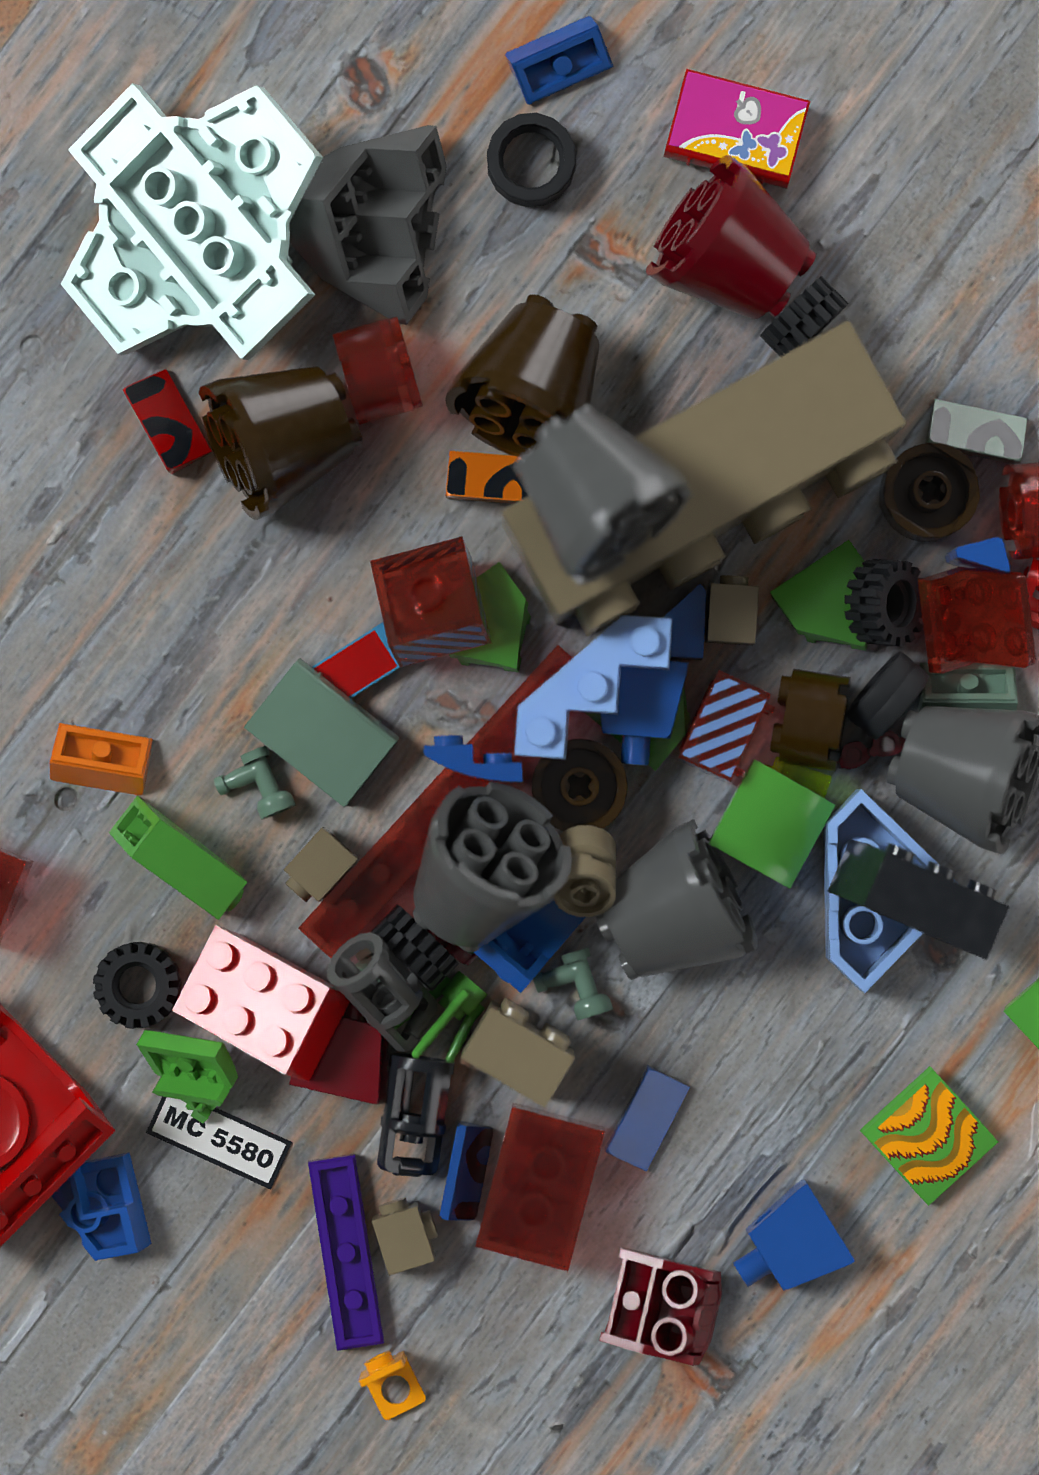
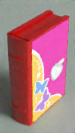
(740, 121)

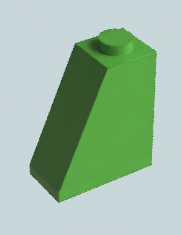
(178, 858)

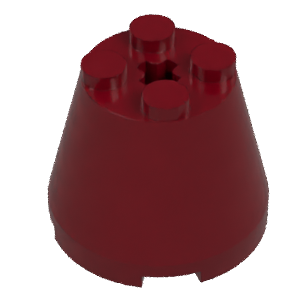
(731, 245)

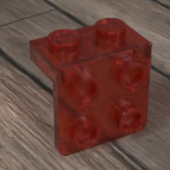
(976, 619)

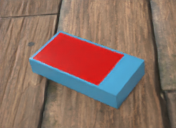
(360, 663)

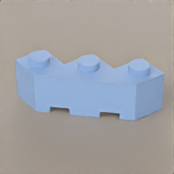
(590, 683)

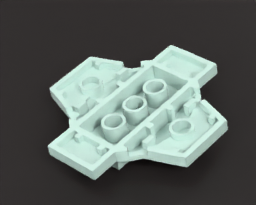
(192, 221)

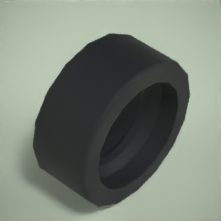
(528, 124)

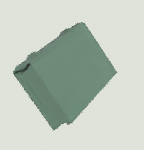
(322, 732)

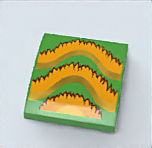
(929, 1135)

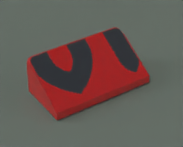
(167, 421)

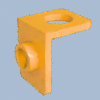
(384, 1366)

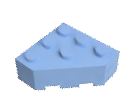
(856, 938)

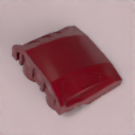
(663, 1308)

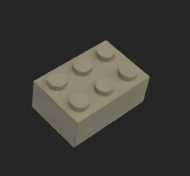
(519, 1052)

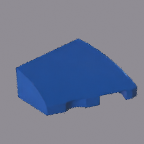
(105, 1207)

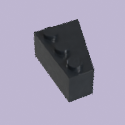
(920, 896)

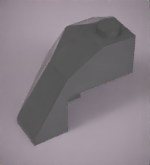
(373, 219)

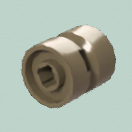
(592, 875)

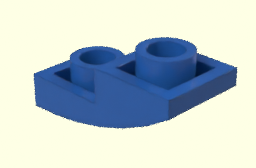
(454, 755)

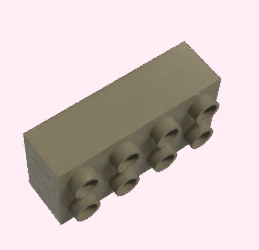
(744, 463)

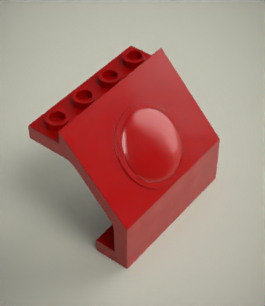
(44, 1125)

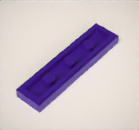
(346, 1252)

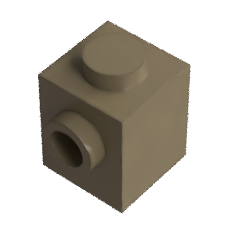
(732, 611)
(319, 866)
(404, 1235)

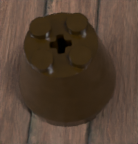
(527, 374)
(278, 433)

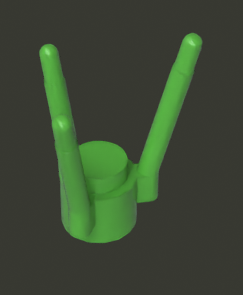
(459, 998)

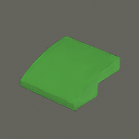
(771, 823)

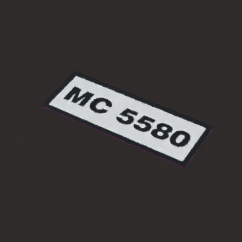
(221, 1140)

